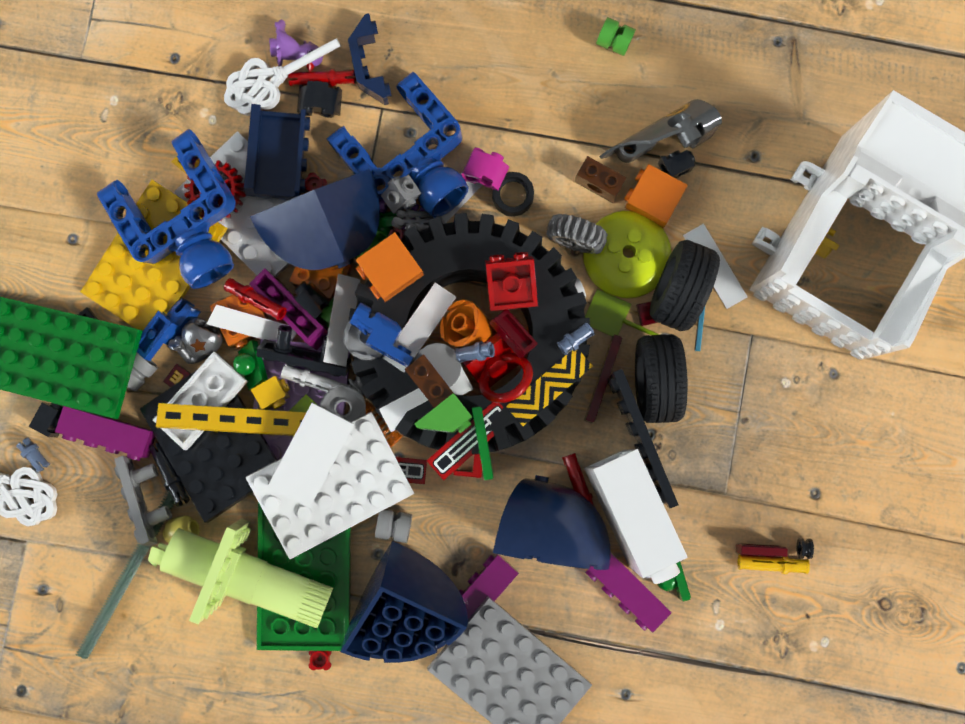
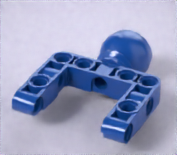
(440, 185)
(201, 258)

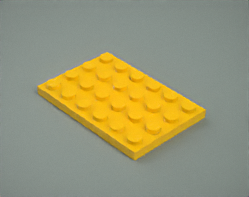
(136, 288)

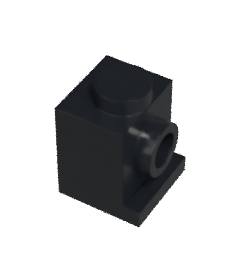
(677, 163)
(46, 419)

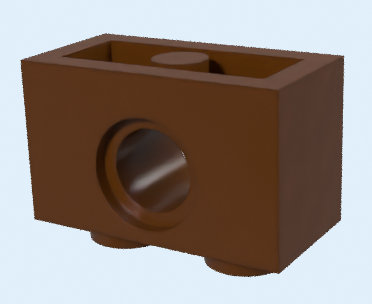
(600, 179)
(429, 381)

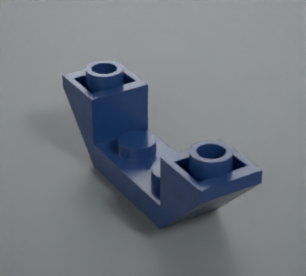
(364, 35)

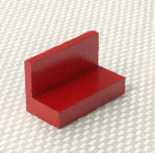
(477, 469)

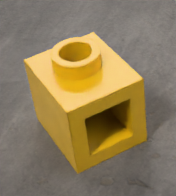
(271, 393)

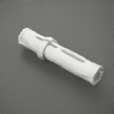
(309, 379)

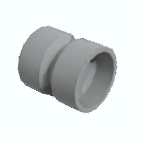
(141, 369)
(393, 526)

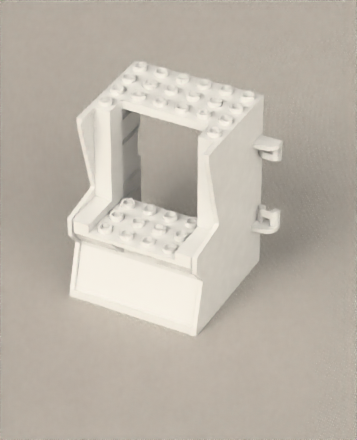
(903, 171)

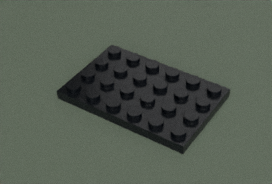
(638, 429)
(215, 463)

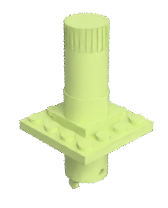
(228, 571)

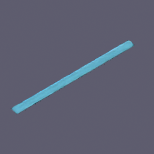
(699, 331)

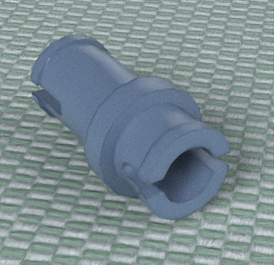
(573, 340)
(477, 351)
(32, 454)

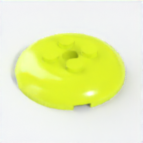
(624, 275)

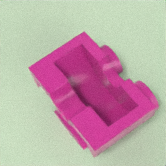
(485, 169)

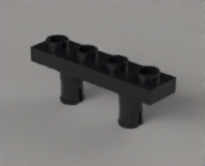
(298, 356)

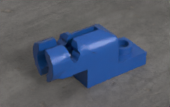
(165, 327)
(382, 334)

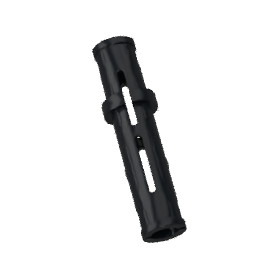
(172, 480)

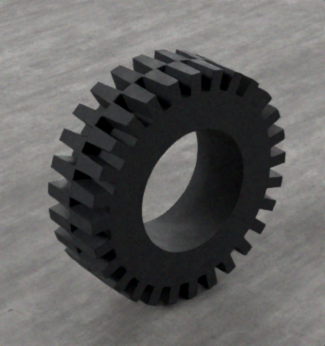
(458, 254)

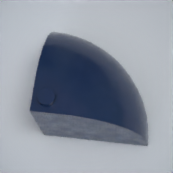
(323, 224)
(552, 526)
(405, 610)

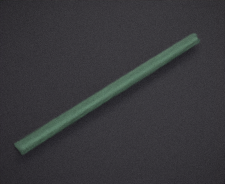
(119, 590)

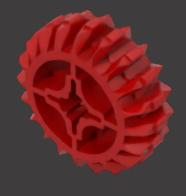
(232, 182)

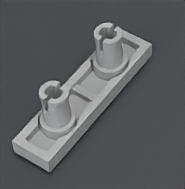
(133, 494)

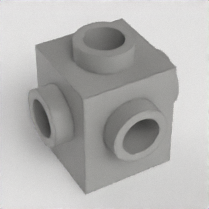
(401, 194)

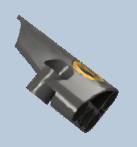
(691, 123)

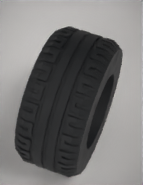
(684, 285)
(661, 378)

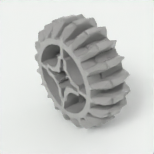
(576, 233)

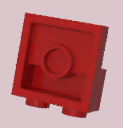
(511, 282)

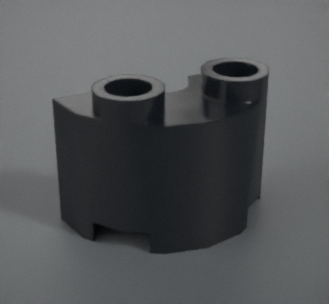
(319, 98)
(310, 298)

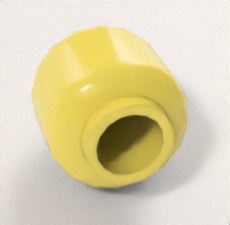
(182, 522)

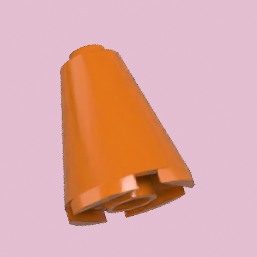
(465, 325)

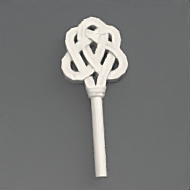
(257, 80)
(21, 505)

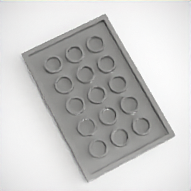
(508, 671)

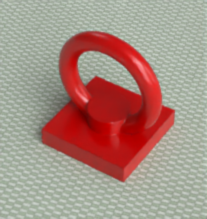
(494, 368)

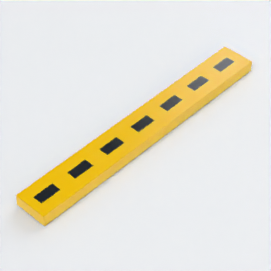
(228, 419)

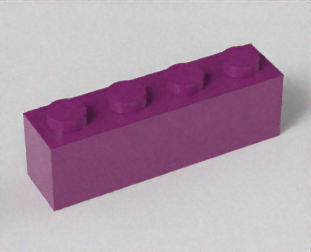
(307, 327)
(106, 432)
(489, 582)
(632, 594)

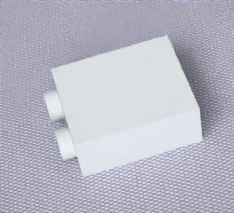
(637, 515)

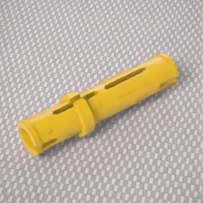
(781, 564)

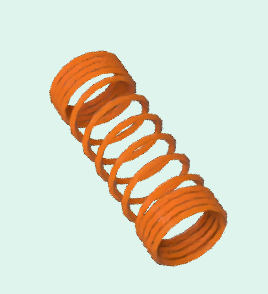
(393, 437)

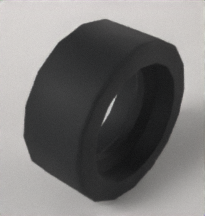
(518, 210)

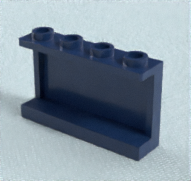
(276, 154)

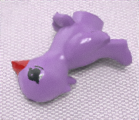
(287, 48)

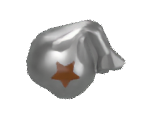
(197, 341)

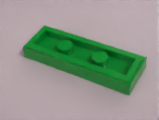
(482, 443)

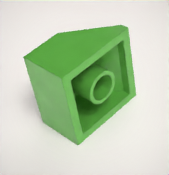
(446, 417)

